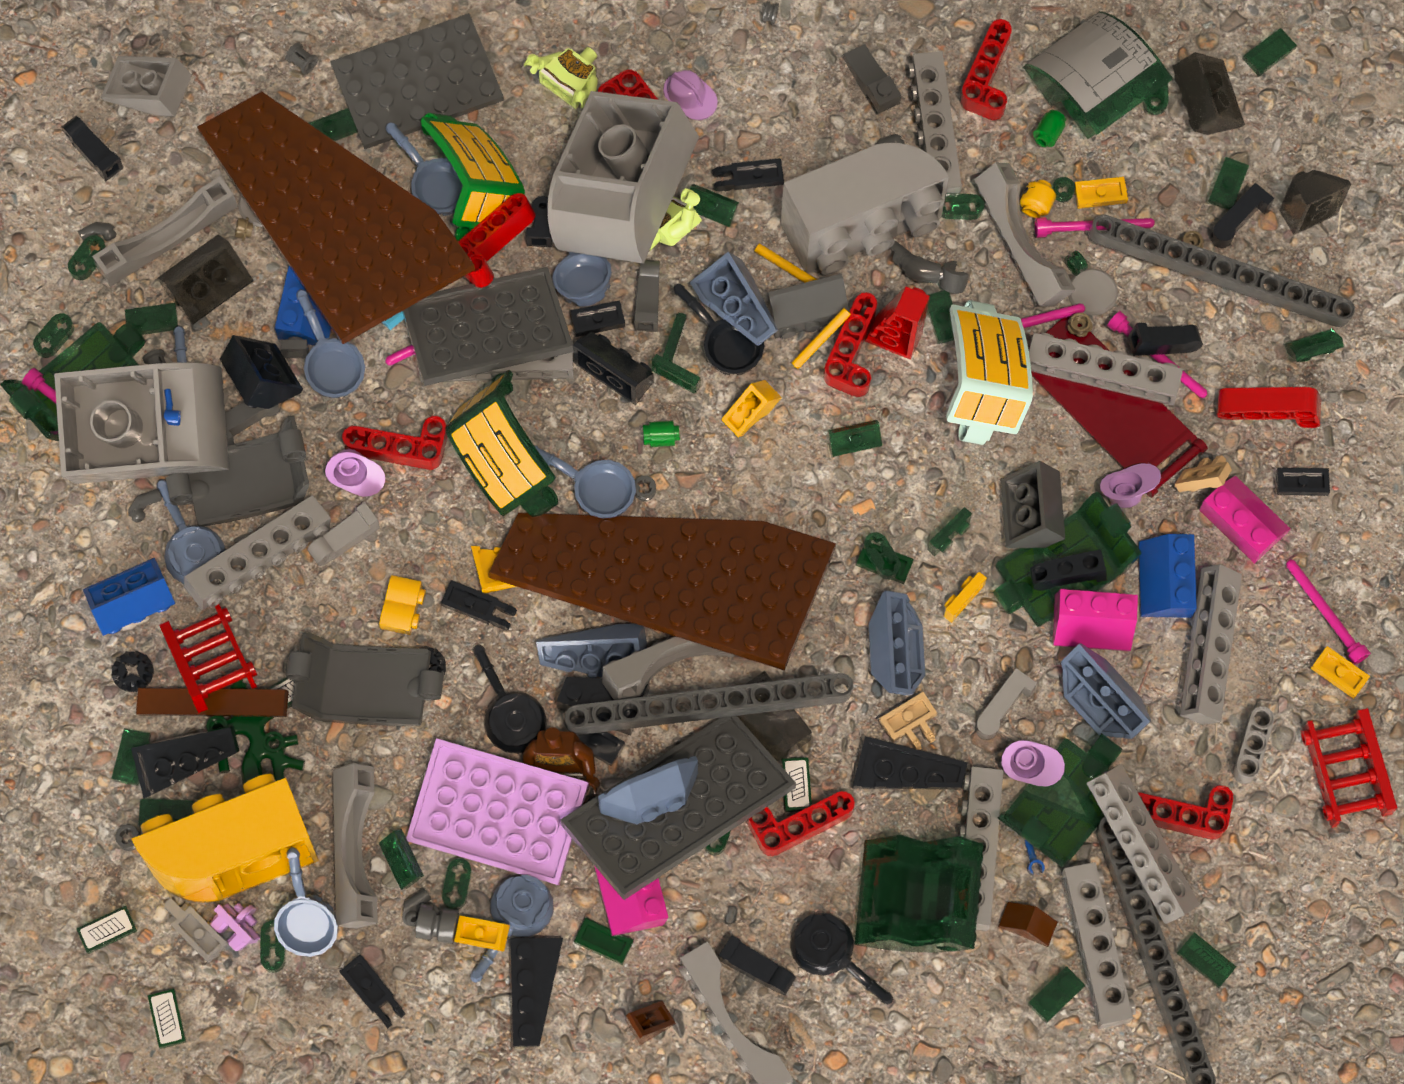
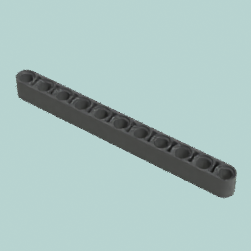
(1233, 267)
(719, 695)
(1156, 967)

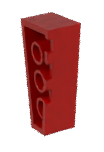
(900, 323)

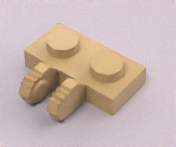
(1205, 475)
(909, 717)

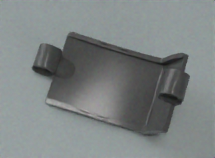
(261, 479)
(362, 683)

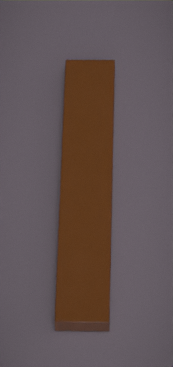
(219, 703)

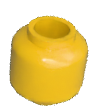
(1037, 199)

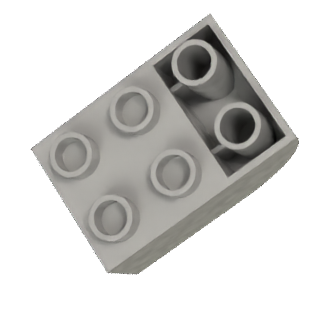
(618, 175)
(862, 204)
(117, 426)

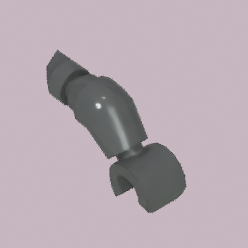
(928, 271)

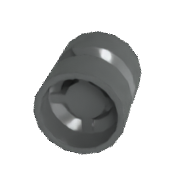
(437, 923)

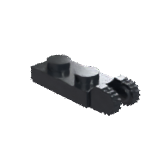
(749, 175)
(476, 605)
(370, 988)

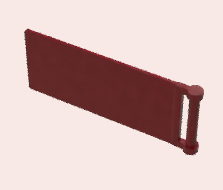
(1122, 424)

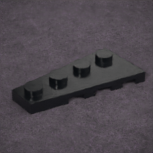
(174, 759)
(900, 767)
(531, 982)

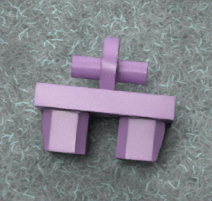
(240, 921)

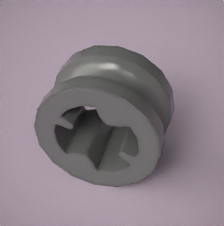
(770, 12)
(652, 487)
(121, 831)

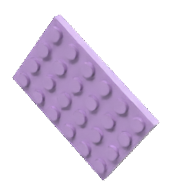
(496, 811)

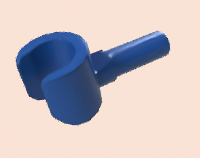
(171, 416)
(1033, 859)

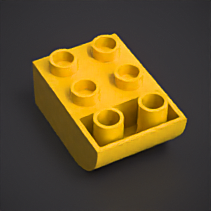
(227, 843)

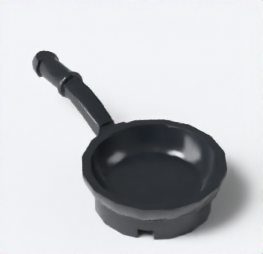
(723, 345)
(513, 716)
(825, 945)

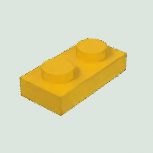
(1101, 192)
(957, 604)
(1340, 672)
(481, 933)

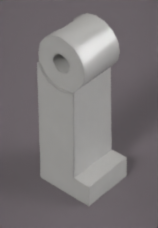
(344, 535)
(990, 719)

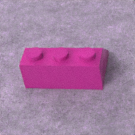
(1244, 518)
(1094, 619)
(636, 913)

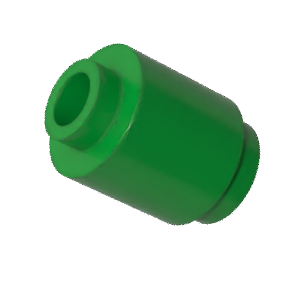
(1049, 128)
(661, 433)

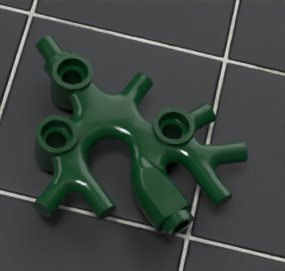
(259, 744)

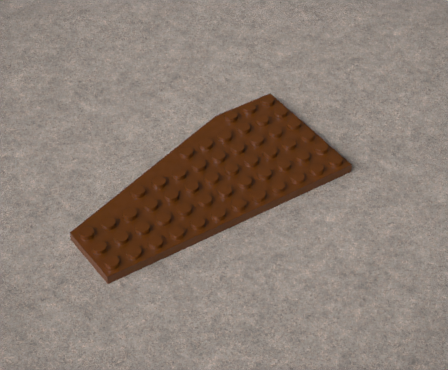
(338, 222)
(696, 579)

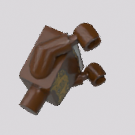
(562, 754)

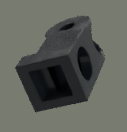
(540, 234)

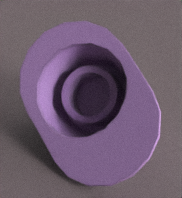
(691, 93)
(355, 473)
(1130, 484)
(1033, 763)

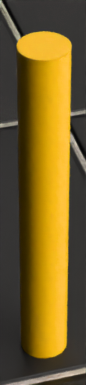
(783, 264)
(813, 346)

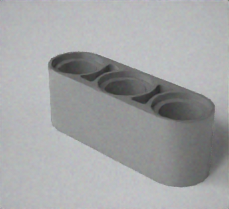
(1247, 755)

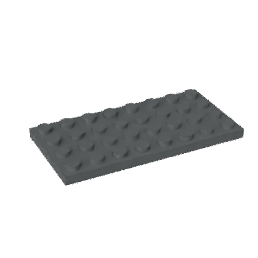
(731, 786)

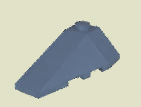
(735, 297)

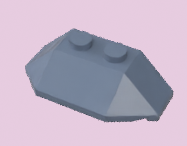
(896, 644)
(1102, 695)
(651, 793)

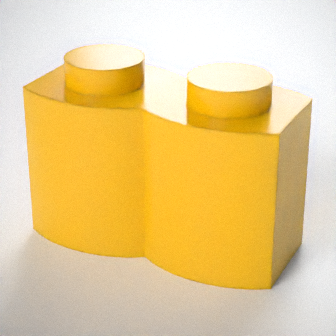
(401, 605)

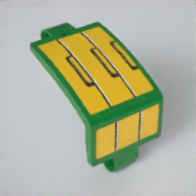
(480, 165)

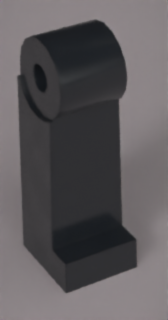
(92, 148)
(1239, 214)
(1164, 339)
(1069, 570)
(756, 966)

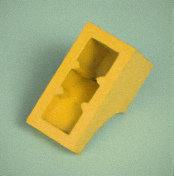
(751, 407)

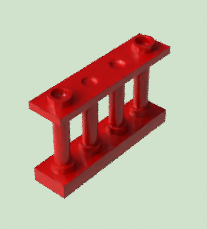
(191, 673)
(1368, 750)

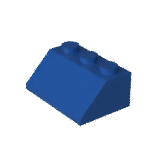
(291, 316)
(1167, 576)
(128, 597)

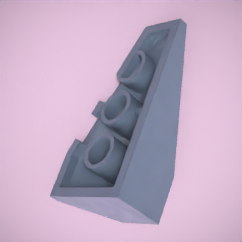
(591, 649)

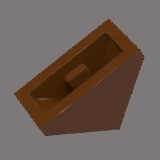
(1028, 922)
(649, 1021)

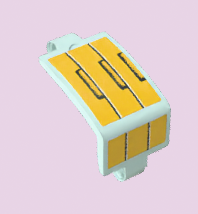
(992, 372)

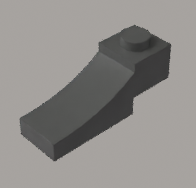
(872, 79)

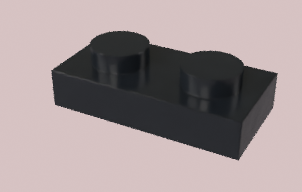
(597, 318)
(1303, 481)
(603, 744)

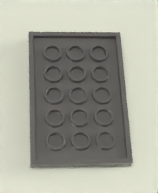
(415, 75)
(487, 327)

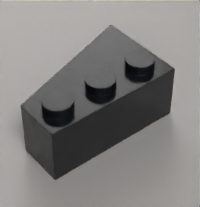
(591, 690)

